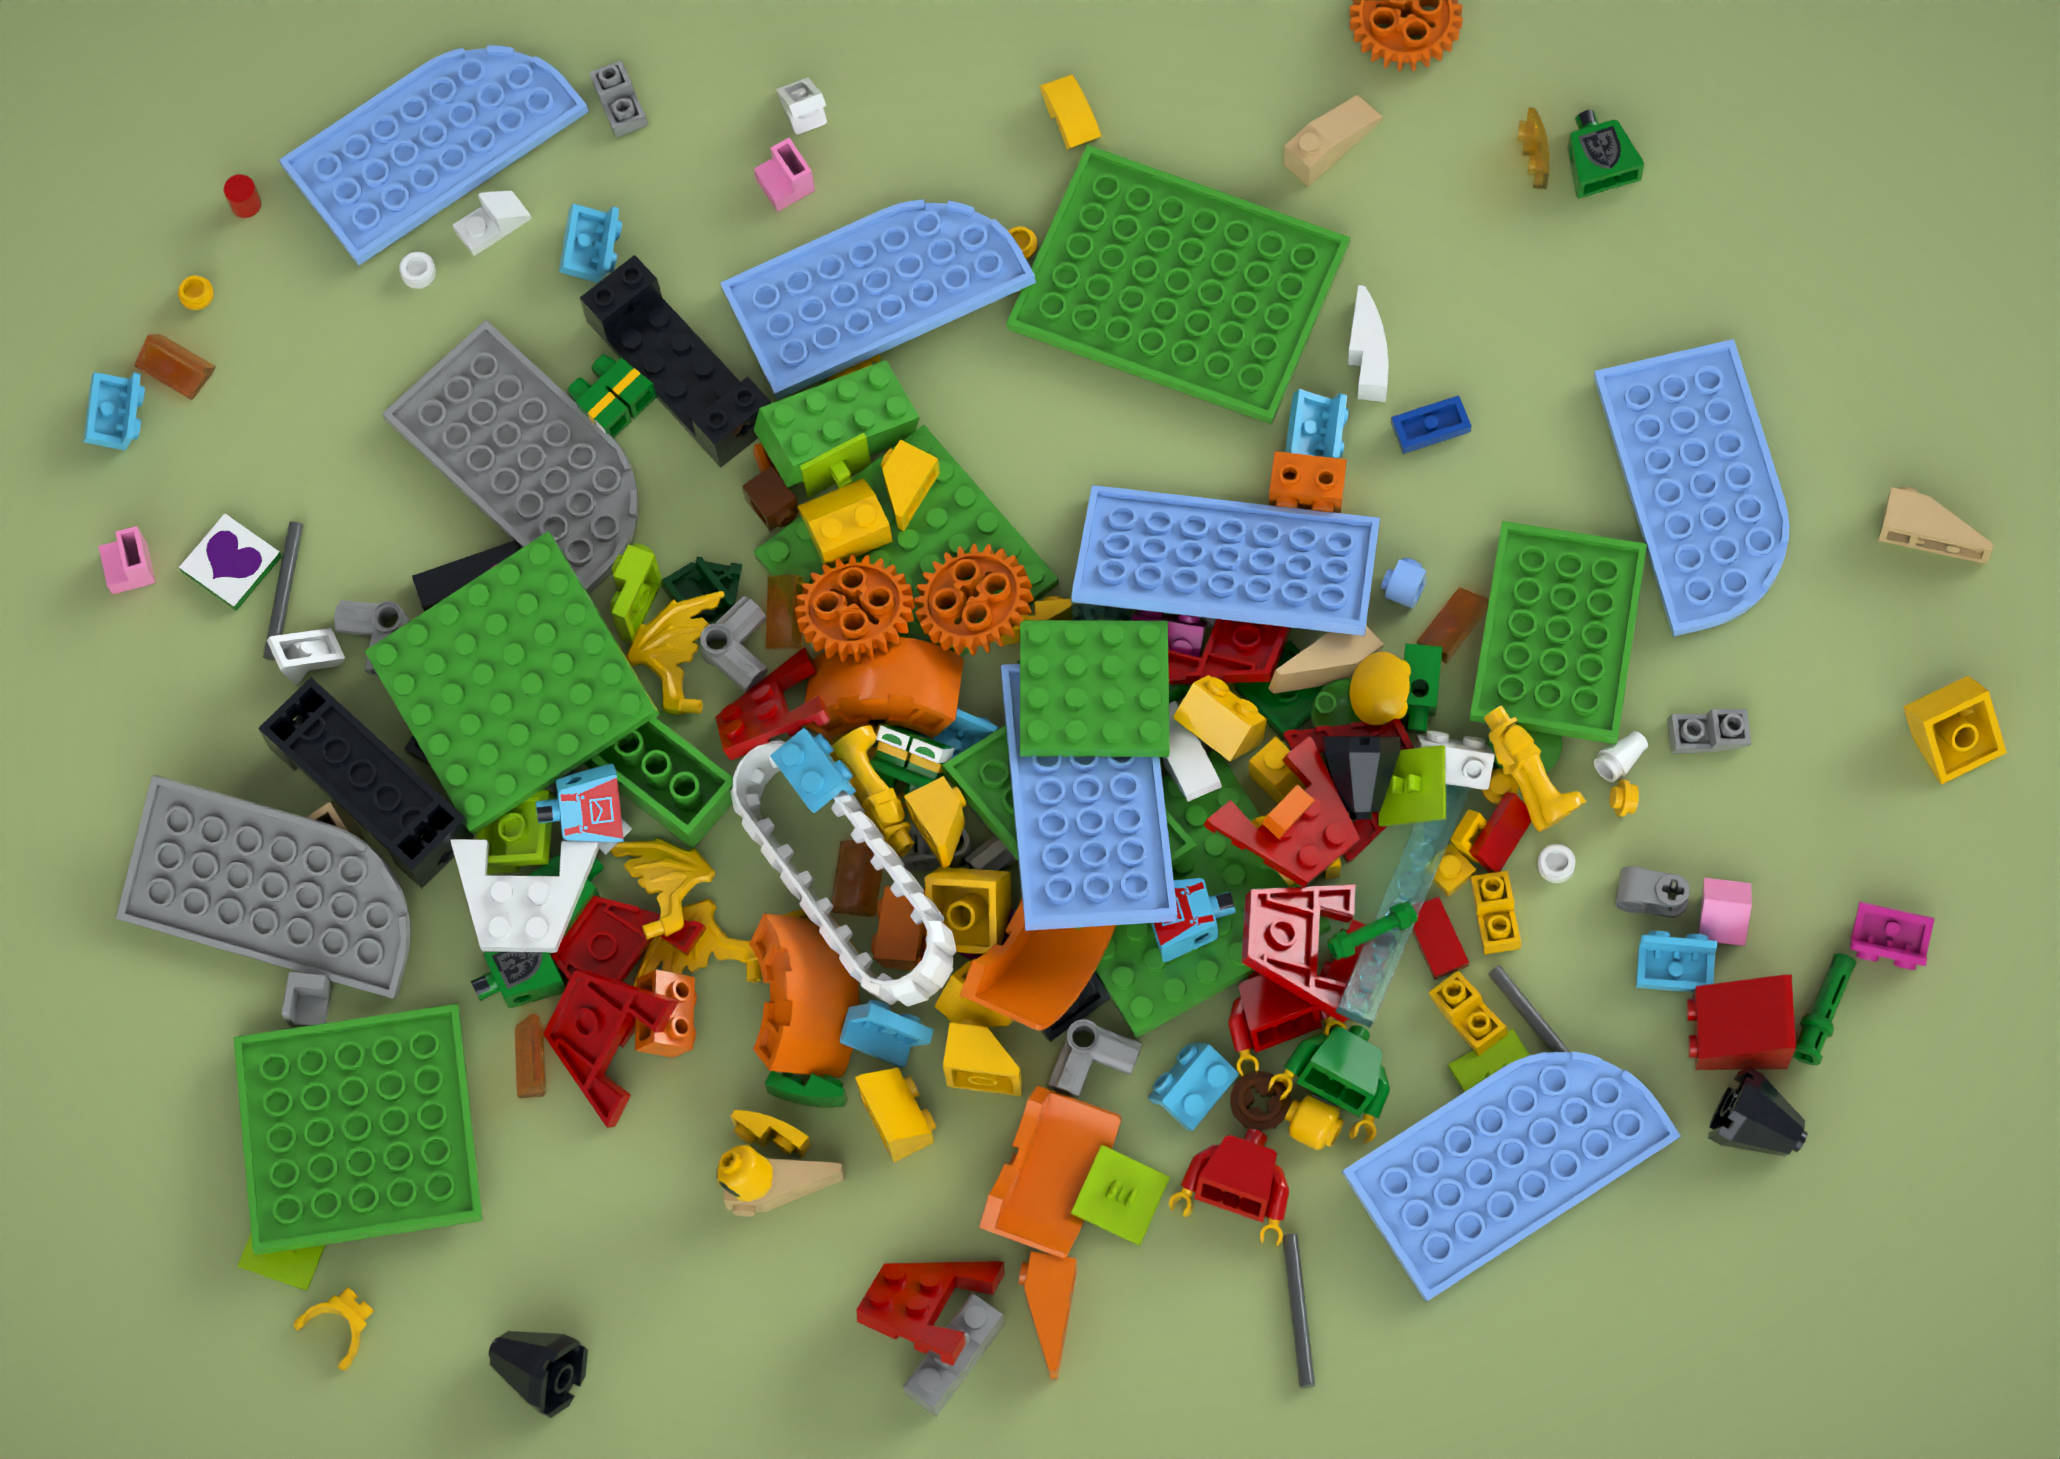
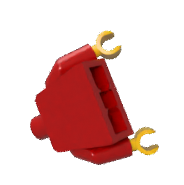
(1269, 1016)
(1240, 1179)

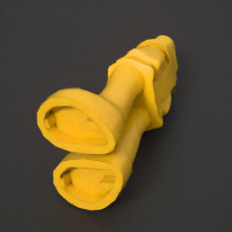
(1522, 759)
(871, 791)

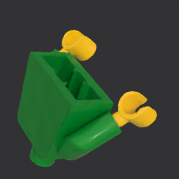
(1342, 1070)

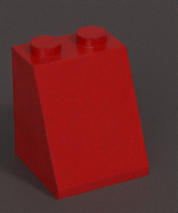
(1742, 1024)

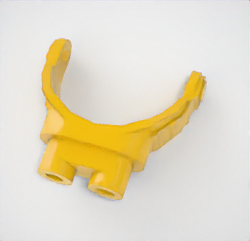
(348, 1308)

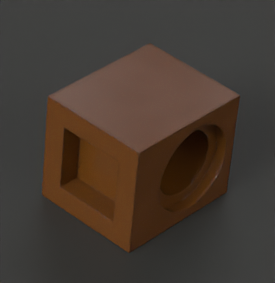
(771, 499)

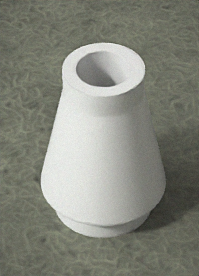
(1617, 760)

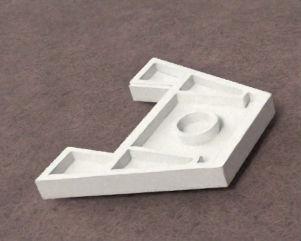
(522, 910)

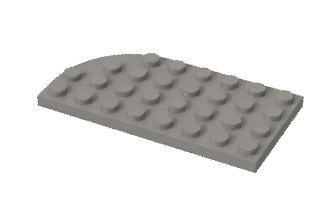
(522, 452)
(266, 887)

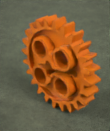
(1394, 42)
(973, 599)
(854, 608)

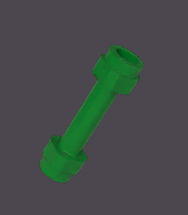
(1400, 916)

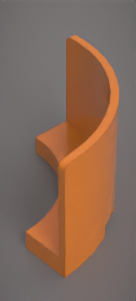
(908, 686)
(1036, 971)
(806, 998)
(1046, 1175)

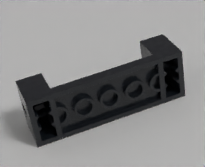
(673, 357)
(366, 780)

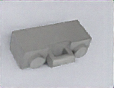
(936, 1382)

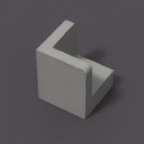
(306, 999)

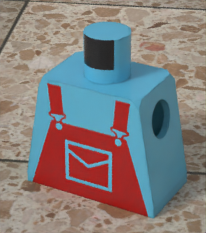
(586, 806)
(1195, 919)

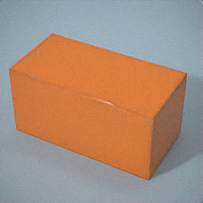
(1288, 811)

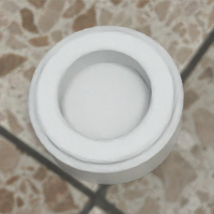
(417, 270)
(1556, 863)

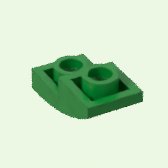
(816, 1093)

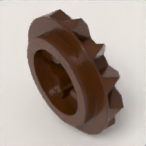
(1243, 1097)

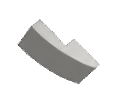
(618, 98)
(1709, 732)

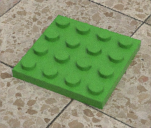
(1094, 688)

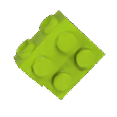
(638, 584)
(518, 838)

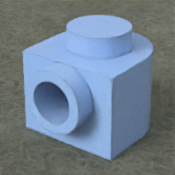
(1405, 582)

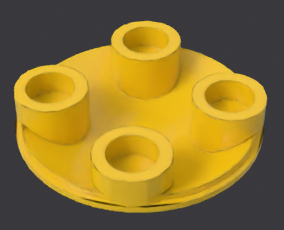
(1380, 688)

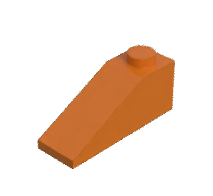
(1049, 1294)

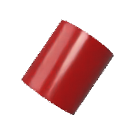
(242, 196)

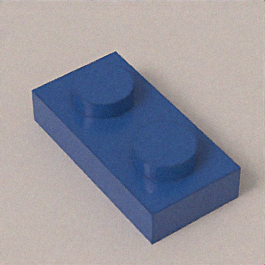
(1431, 424)

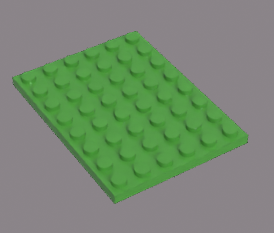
(1179, 284)

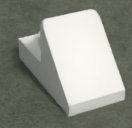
(803, 105)
(497, 217)
(305, 651)

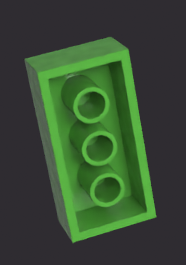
(833, 413)
(669, 780)

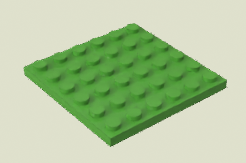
(949, 517)
(511, 682)
(1132, 967)
(357, 1129)

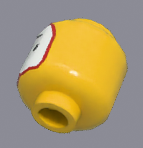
(1314, 1122)

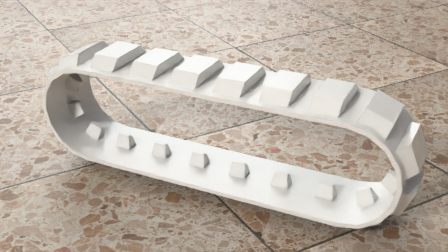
(936, 965)

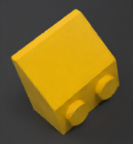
(846, 522)
(1221, 718)
(1955, 728)
(973, 905)
(979, 1061)
(895, 1112)

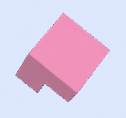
(785, 176)
(127, 561)
(1725, 911)

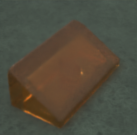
(173, 365)
(781, 622)
(1455, 622)
(856, 881)
(530, 1057)

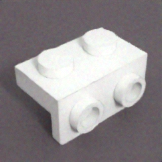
(1466, 761)

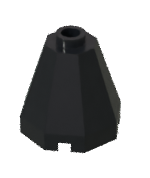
(1361, 770)
(1757, 1118)
(540, 1367)

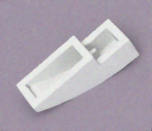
(1369, 348)
(1188, 761)

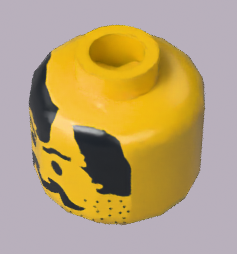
(744, 1173)

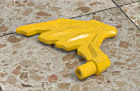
(669, 642)
(665, 871)
(711, 941)

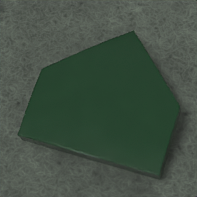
(702, 579)

